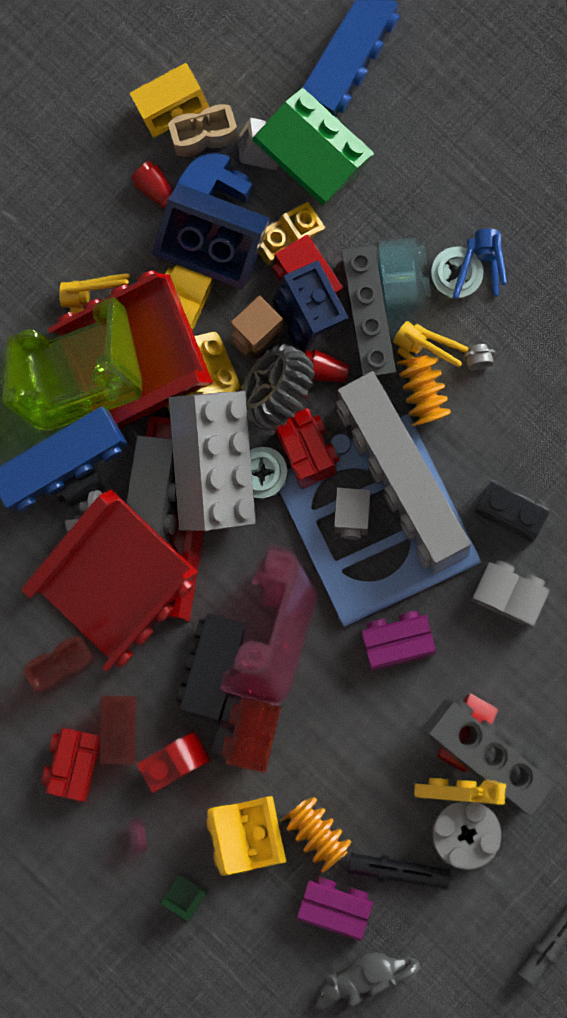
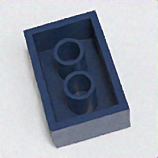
(210, 236)

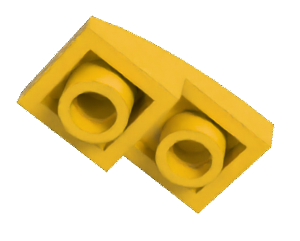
(288, 229)

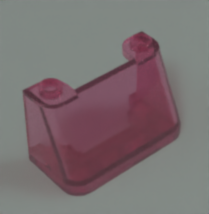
(268, 670)

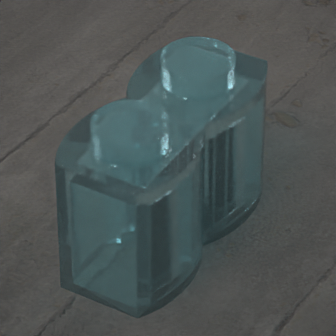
(402, 273)

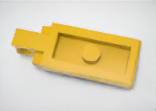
(467, 791)

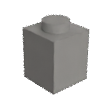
(352, 512)

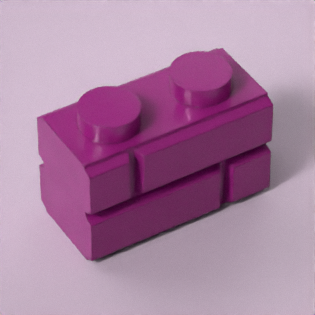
(398, 641)
(335, 909)

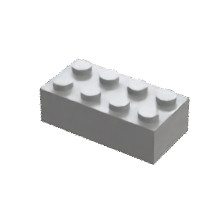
(212, 460)

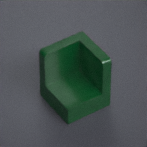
(184, 898)

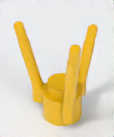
(77, 293)
(414, 338)

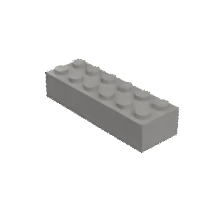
(403, 473)

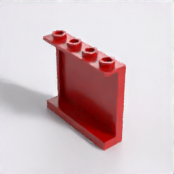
(162, 340)

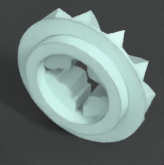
(454, 257)
(273, 462)

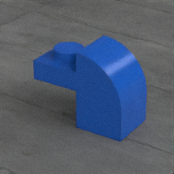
(212, 172)

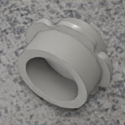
(479, 357)

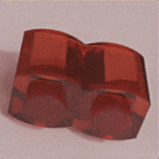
(52, 669)

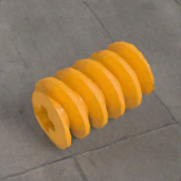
(424, 389)
(317, 833)

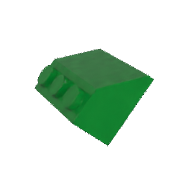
(312, 146)

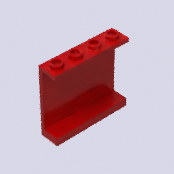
(112, 578)

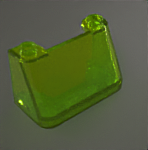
(75, 373)

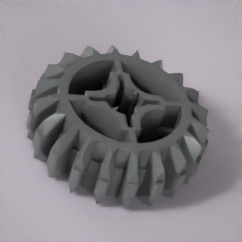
(277, 386)

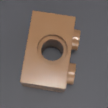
(256, 328)

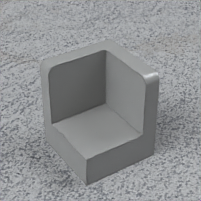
(249, 151)

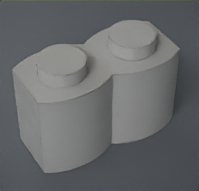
(510, 593)

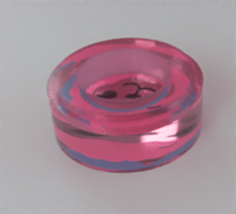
(137, 836)

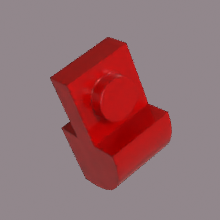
(174, 762)

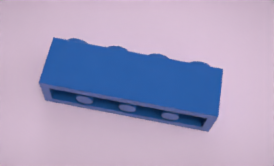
(350, 51)
(59, 459)

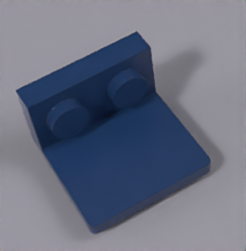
(308, 304)

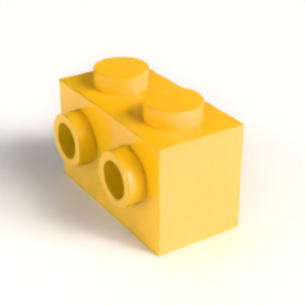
(168, 98)

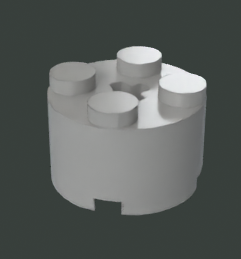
(484, 842)

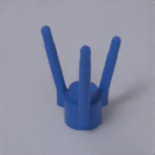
(488, 249)

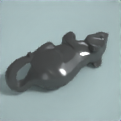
(368, 973)

